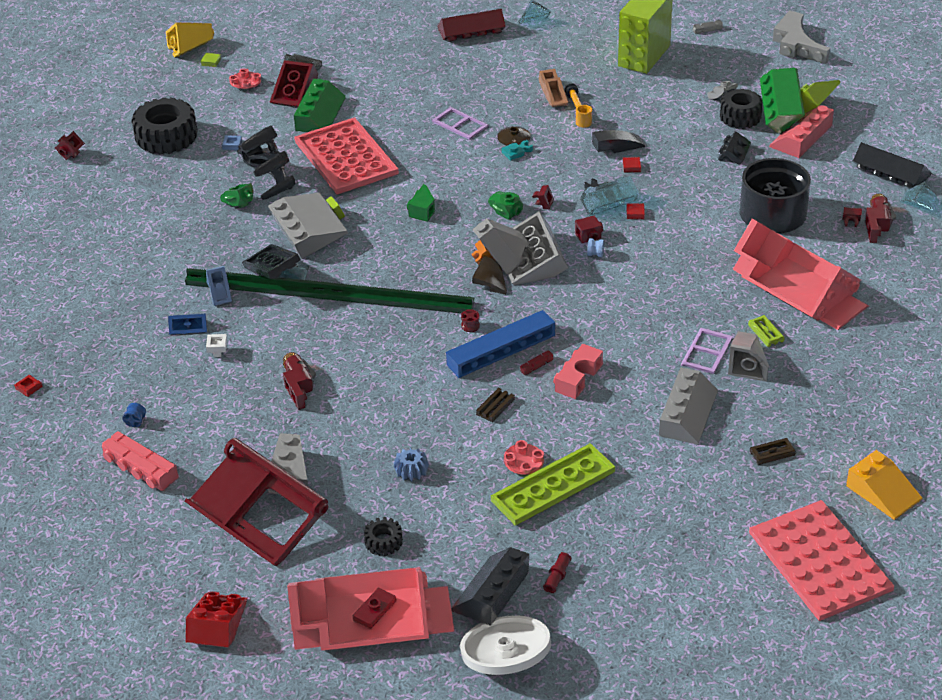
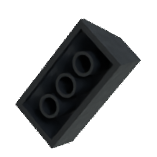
(891, 165)
(493, 586)

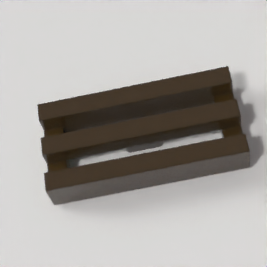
(492, 403)
(774, 453)

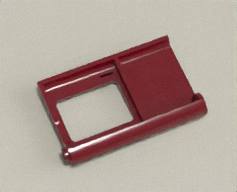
(238, 486)

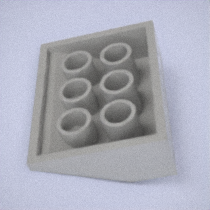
(307, 222)
(542, 257)

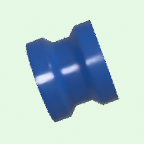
(134, 415)

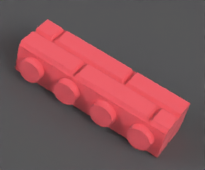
(139, 461)

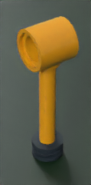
(583, 112)

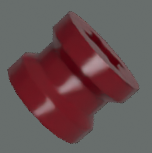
(470, 320)

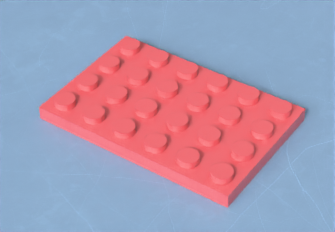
(346, 155)
(821, 560)

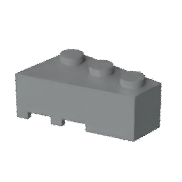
(290, 457)

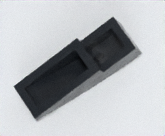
(616, 141)

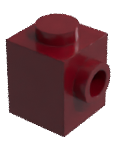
(588, 228)

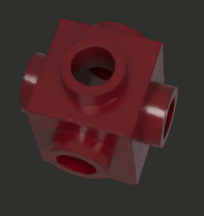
(69, 145)

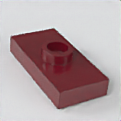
(374, 608)

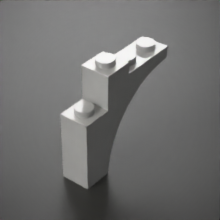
(794, 40)

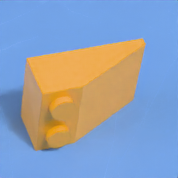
(882, 485)

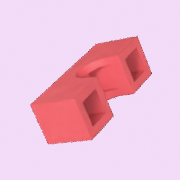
(571, 378)

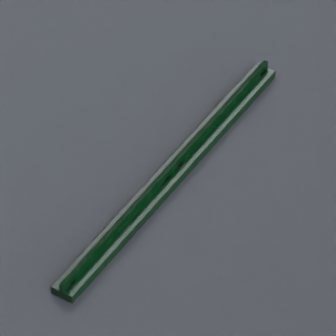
(349, 293)

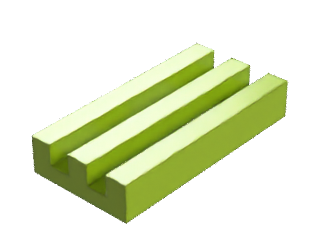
(763, 331)

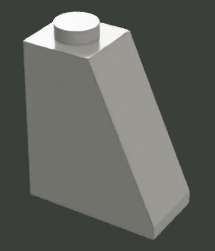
(503, 243)
(747, 357)

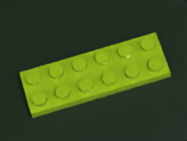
(552, 484)

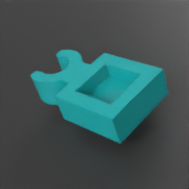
(516, 151)

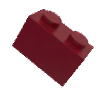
(293, 83)

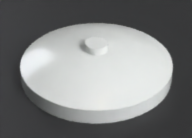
(506, 645)

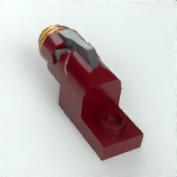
(878, 217)
(297, 378)

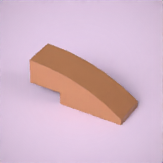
(552, 88)

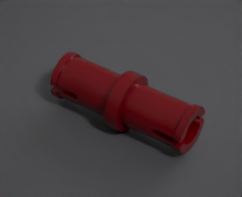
(557, 572)

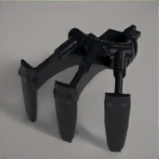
(267, 160)

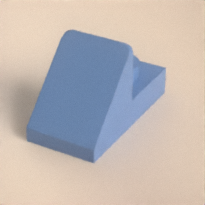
(218, 285)

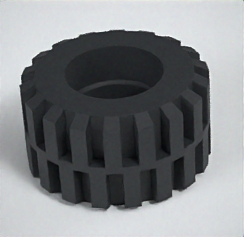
(741, 108)

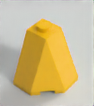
(188, 36)

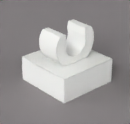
(216, 344)

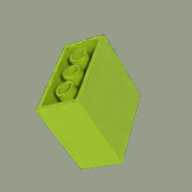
(644, 33)

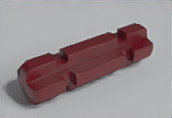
(536, 362)

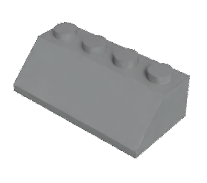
(687, 407)

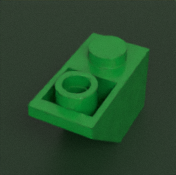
(421, 205)

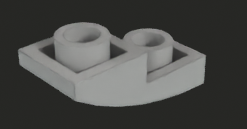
(720, 90)

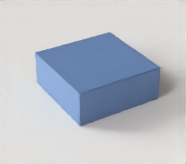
(231, 142)

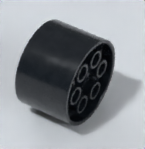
(775, 194)

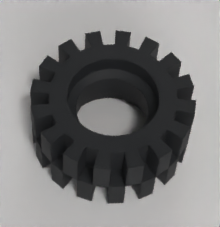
(383, 545)

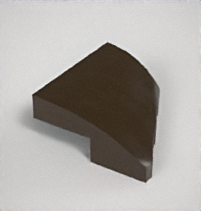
(490, 274)

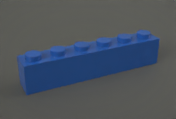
(500, 343)

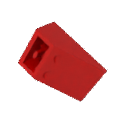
(215, 619)

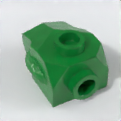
(238, 195)
(506, 204)

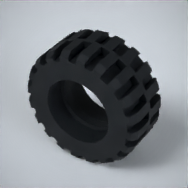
(164, 125)

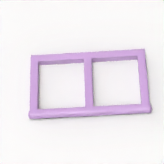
(453, 128)
(720, 354)

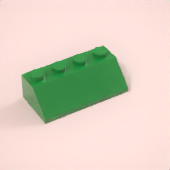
(781, 98)
(318, 106)

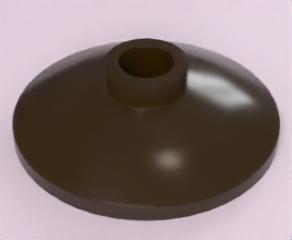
(513, 135)

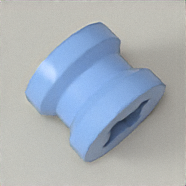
(595, 247)

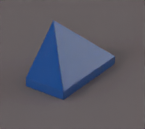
(187, 324)

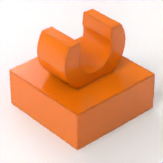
(482, 251)

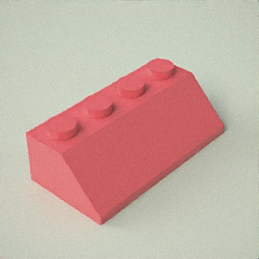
(805, 132)

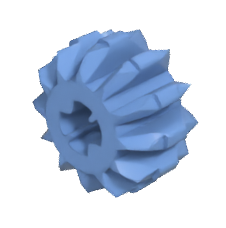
(411, 464)

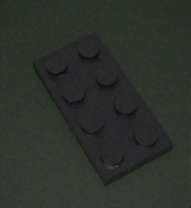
(271, 261)

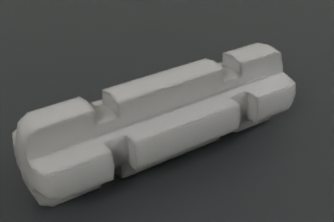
(708, 26)

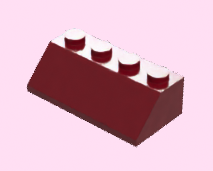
(471, 24)

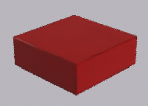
(631, 164)
(635, 211)
(28, 385)

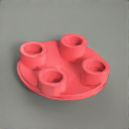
(245, 79)
(523, 458)

